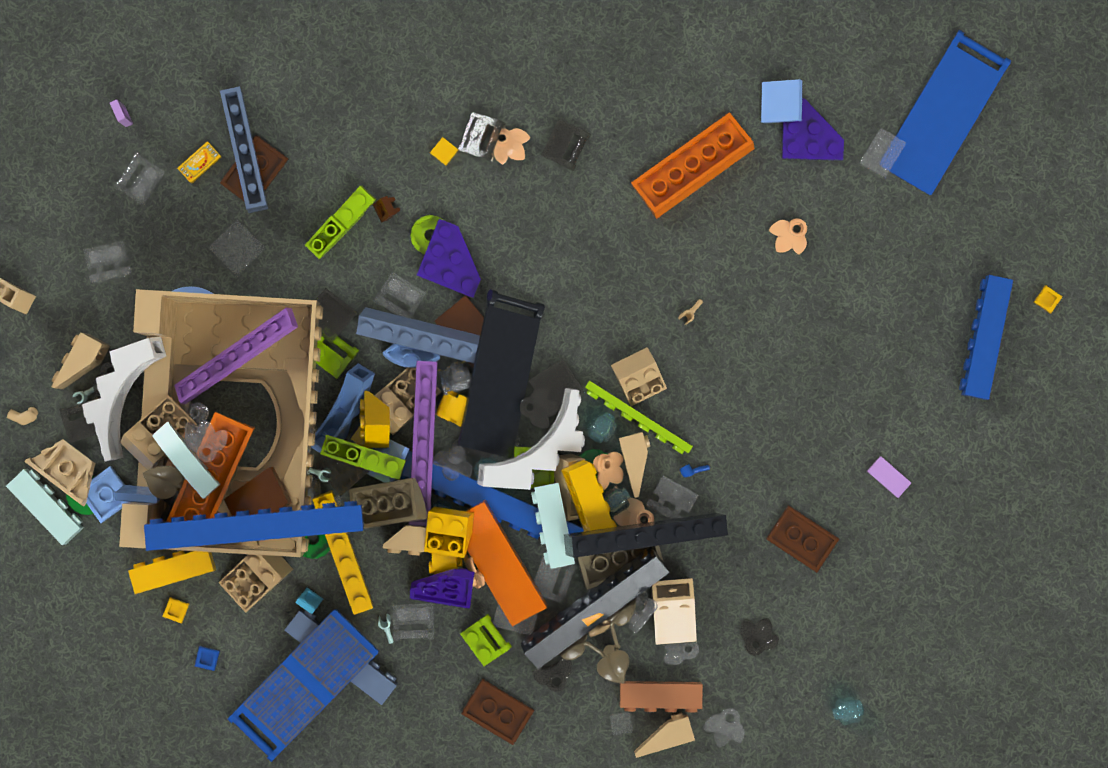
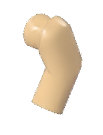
(23, 418)
(602, 627)

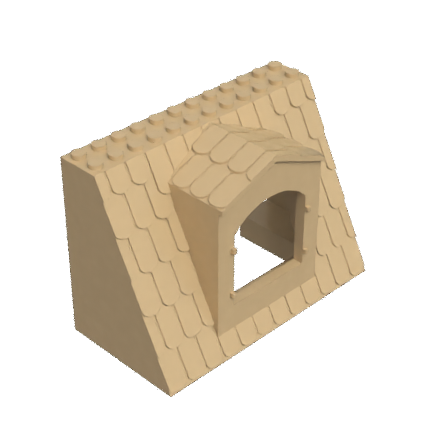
(194, 332)

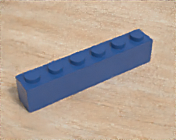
(986, 337)

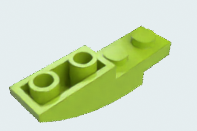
(340, 222)
(363, 457)

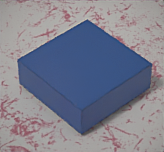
(207, 658)

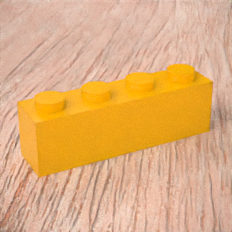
(588, 496)
(171, 570)

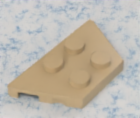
(66, 469)

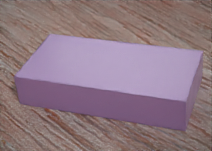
(121, 113)
(889, 477)

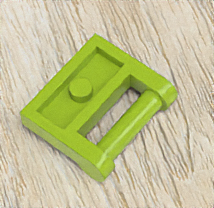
(333, 362)
(481, 643)

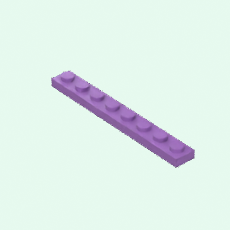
(236, 355)
(424, 431)

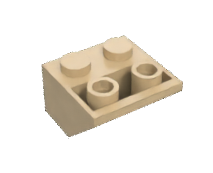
(639, 376)
(408, 538)

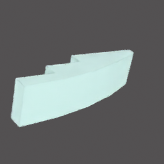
(185, 460)

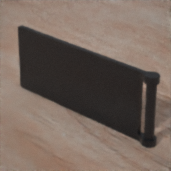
(500, 376)

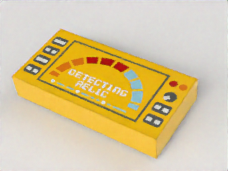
(199, 162)

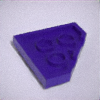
(811, 137)
(449, 260)
(446, 588)

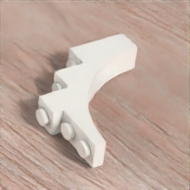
(113, 389)
(543, 456)

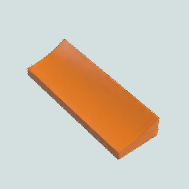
(693, 165)
(221, 467)
(502, 567)

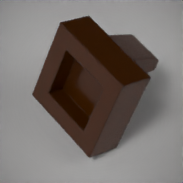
(385, 209)

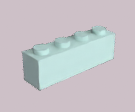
(45, 506)
(554, 524)

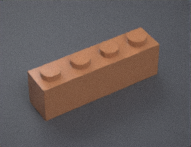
(665, 695)

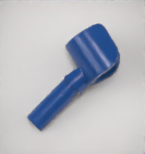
(687, 471)

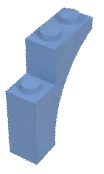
(346, 406)

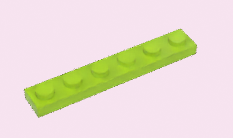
(644, 422)

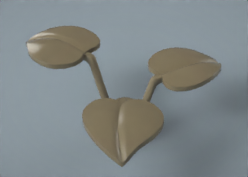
(165, 480)
(615, 661)

